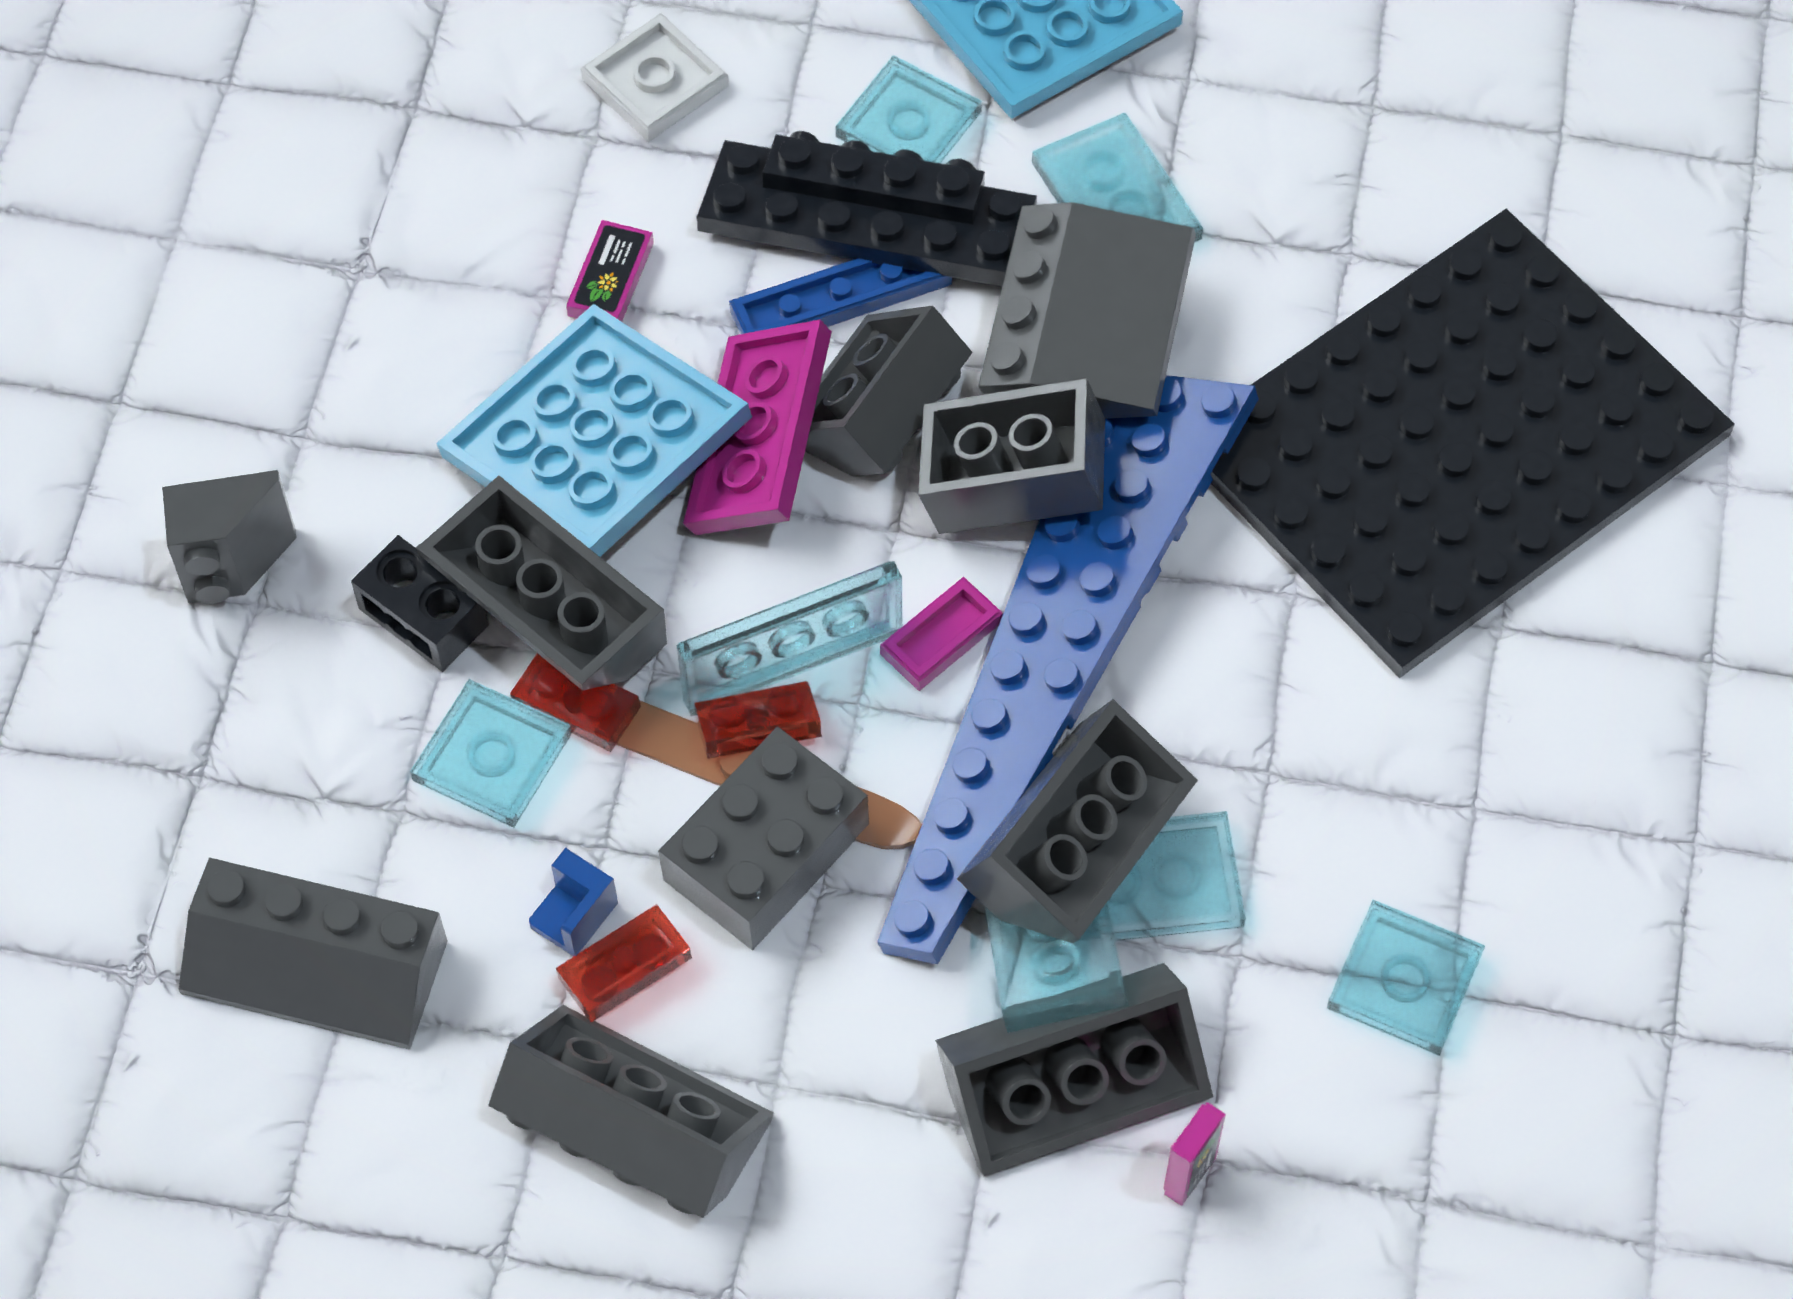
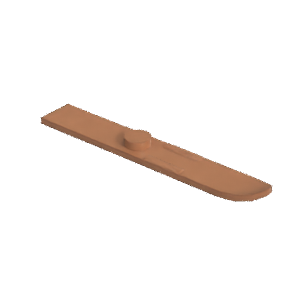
(679, 745)

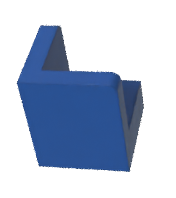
(576, 904)

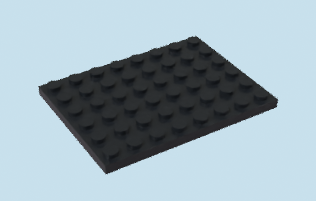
(1459, 440)

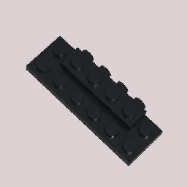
(864, 206)

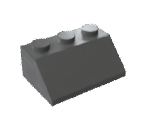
(878, 388)

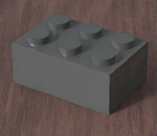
(1012, 456)
(764, 837)

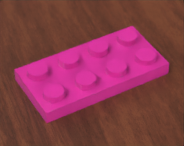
(758, 468)

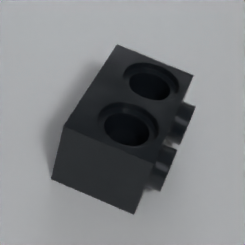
(412, 609)

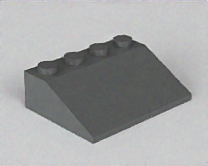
(1091, 301)

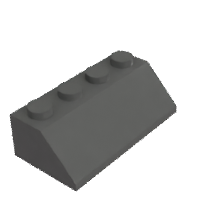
(547, 587)
(1079, 827)
(310, 953)
(1075, 1076)
(629, 1110)

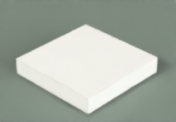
(654, 77)

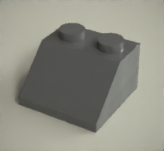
(226, 533)

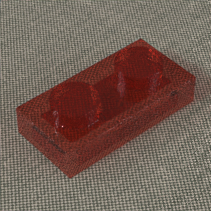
(593, 713)
(745, 719)
(623, 963)

